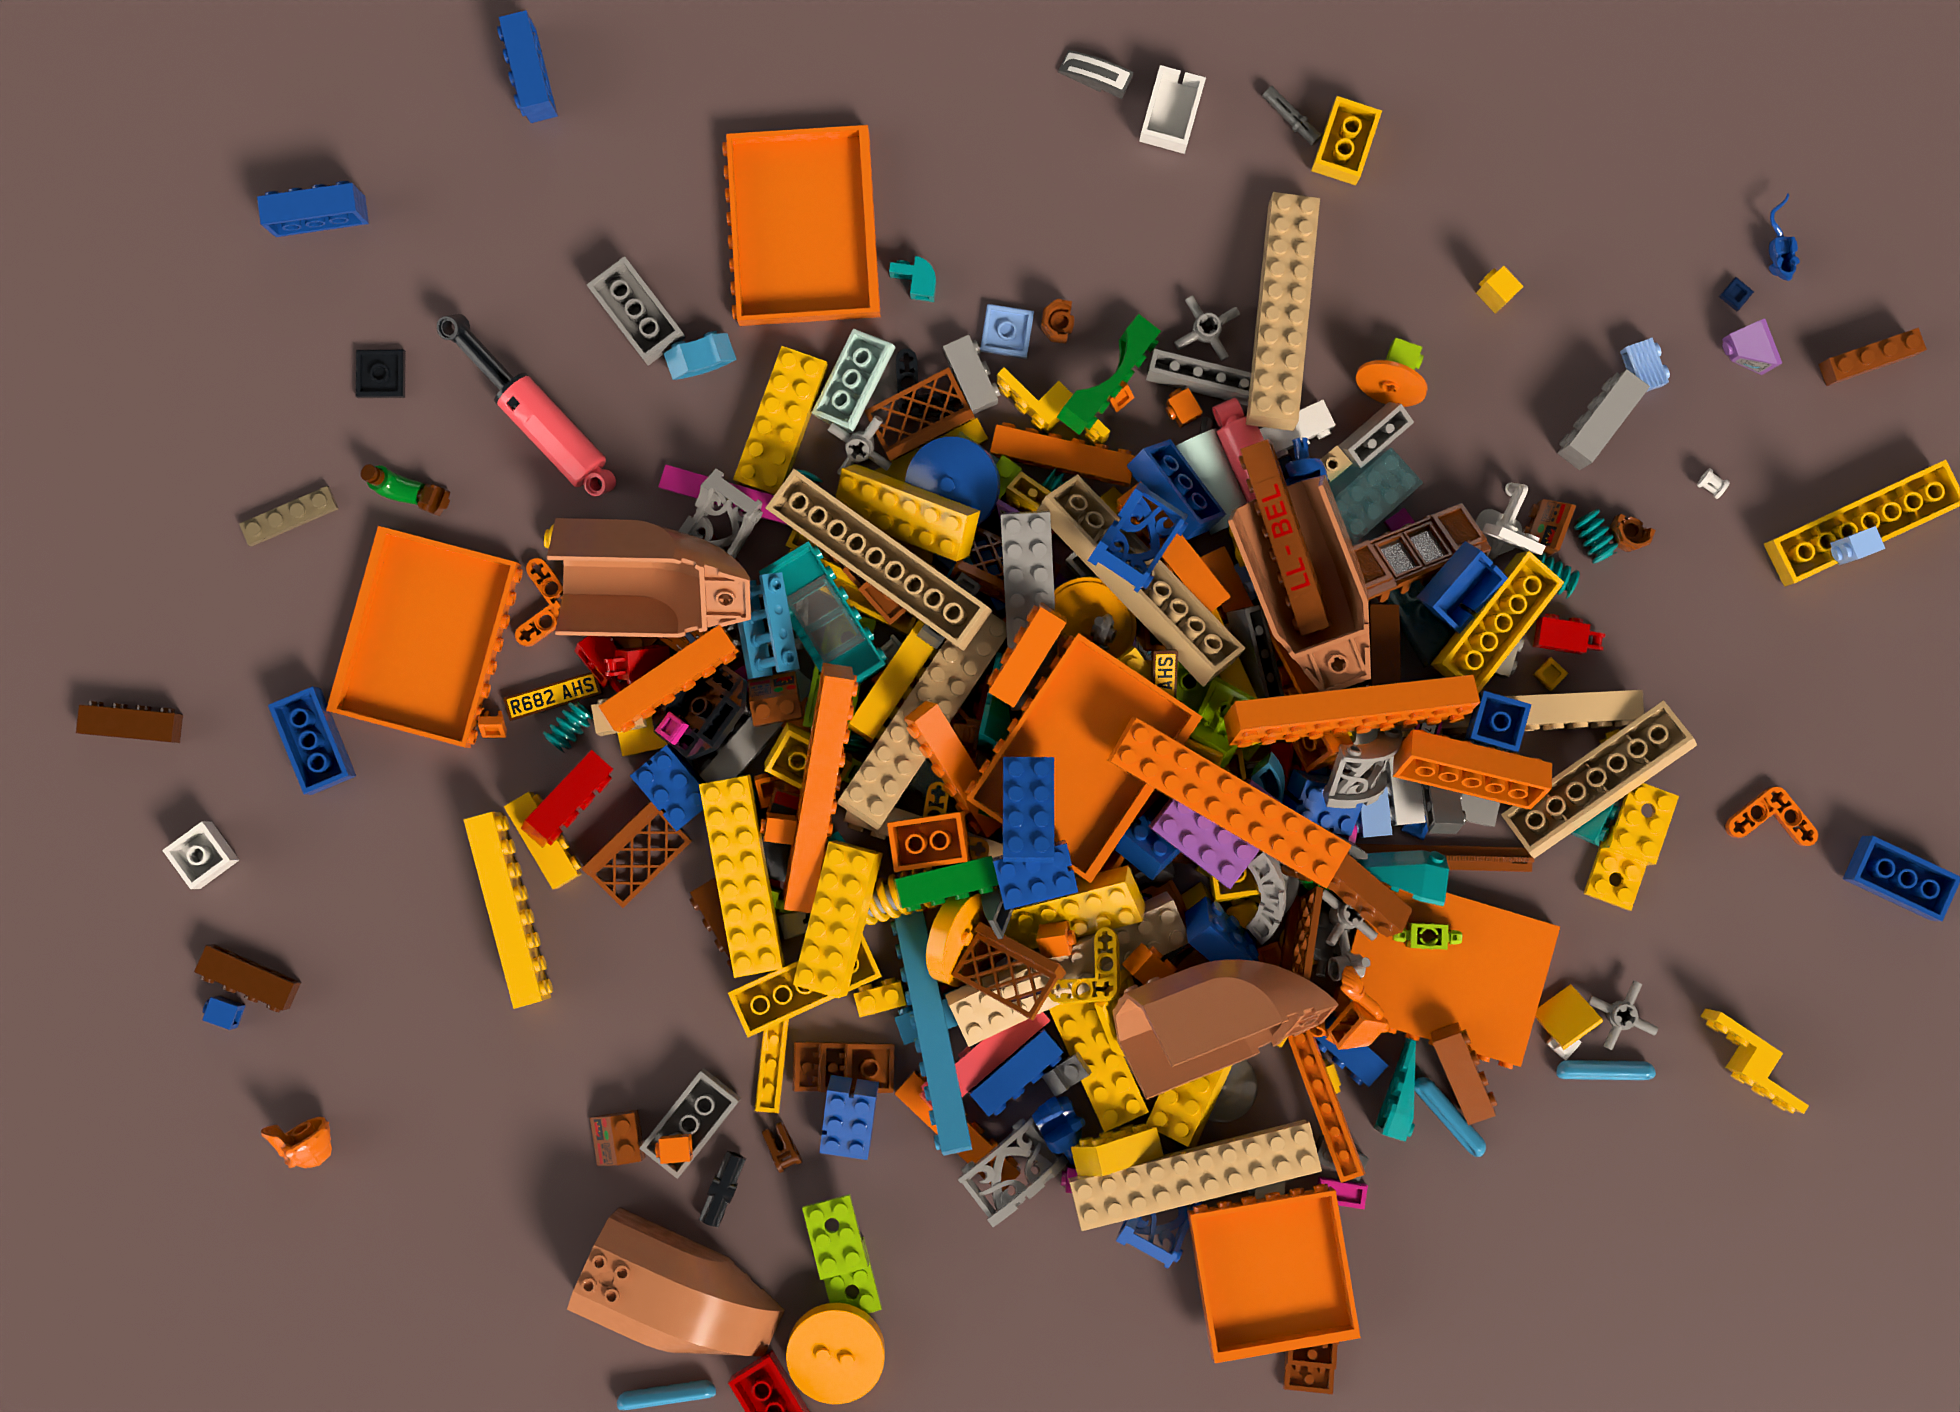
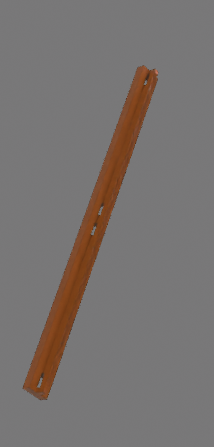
(1457, 857)

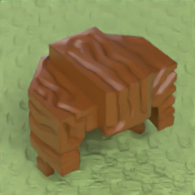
(1057, 321)
(1630, 533)
(967, 732)

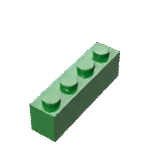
(946, 882)

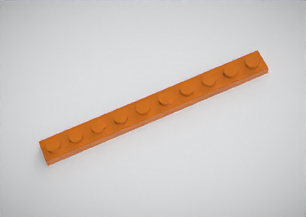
(1321, 1091)

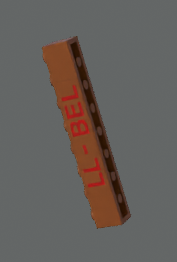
(1285, 537)

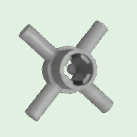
(1208, 319)
(866, 437)
(1344, 917)
(1337, 964)
(1615, 1020)

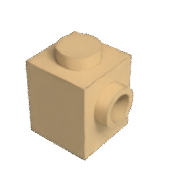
(1335, 463)

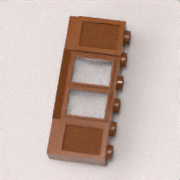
(1416, 551)

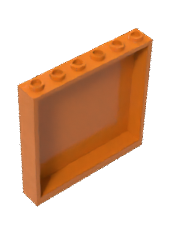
(1273, 1273)

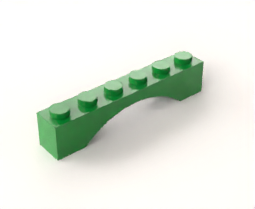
(1086, 403)

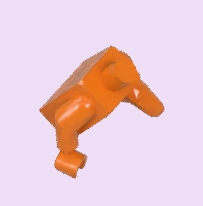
(1361, 1019)

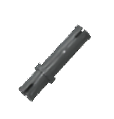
(1292, 116)

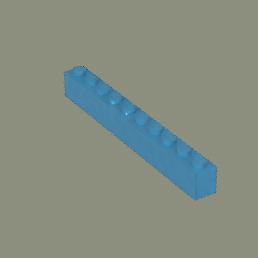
(933, 1036)

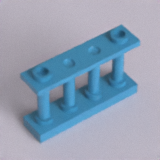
(753, 635)

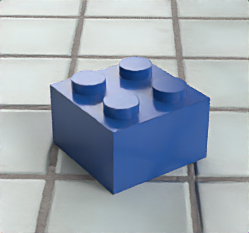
(1498, 722)

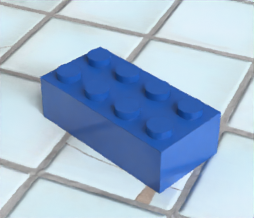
(527, 67)
(312, 209)
(1173, 479)
(312, 740)
(1028, 809)
(1902, 878)
(1016, 1071)

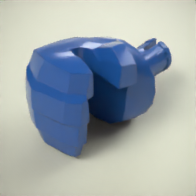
(1303, 466)
(1059, 1125)

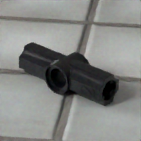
(722, 1189)

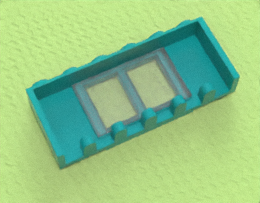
(823, 616)

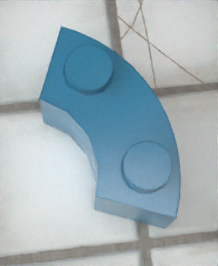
(700, 355)
(1270, 776)

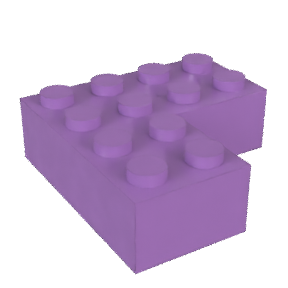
(1204, 842)

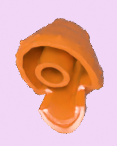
(303, 1145)

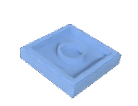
(1007, 331)

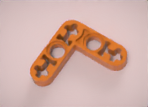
(552, 609)
(1768, 809)

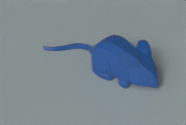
(1782, 250)

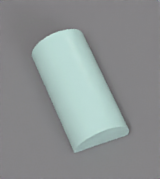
(853, 380)
(1211, 465)

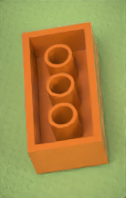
(1027, 654)

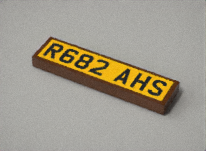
(1164, 670)
(552, 696)

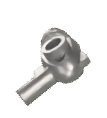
(1103, 631)

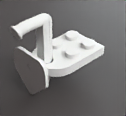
(1503, 530)

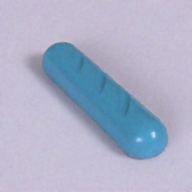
(1605, 1070)
(1450, 1116)
(666, 1395)

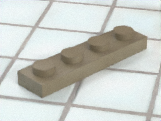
(288, 516)

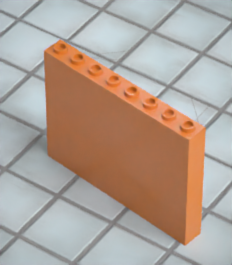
(801, 225)
(424, 637)
(1078, 722)
(1483, 983)

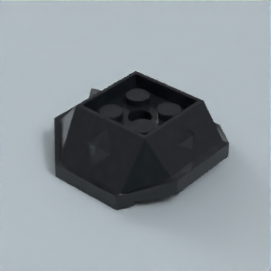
(724, 703)

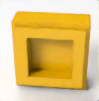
(1550, 674)

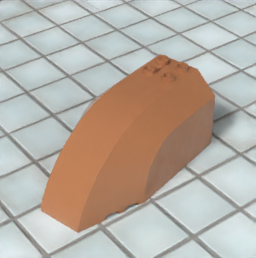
(644, 580)
(1337, 654)
(1212, 1019)
(672, 1292)

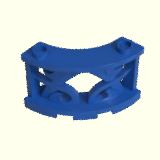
(1109, 555)
(1138, 1226)

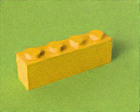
(554, 859)

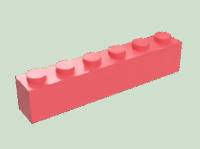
(990, 1053)

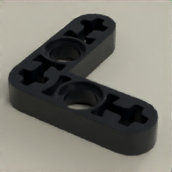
(913, 365)

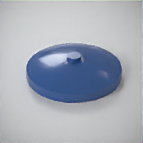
(957, 471)

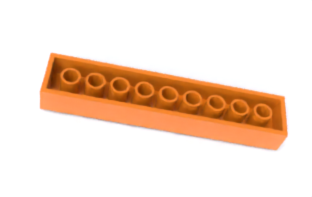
(1350, 710)
(819, 785)
(1229, 802)

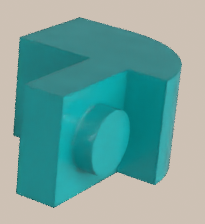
(922, 276)

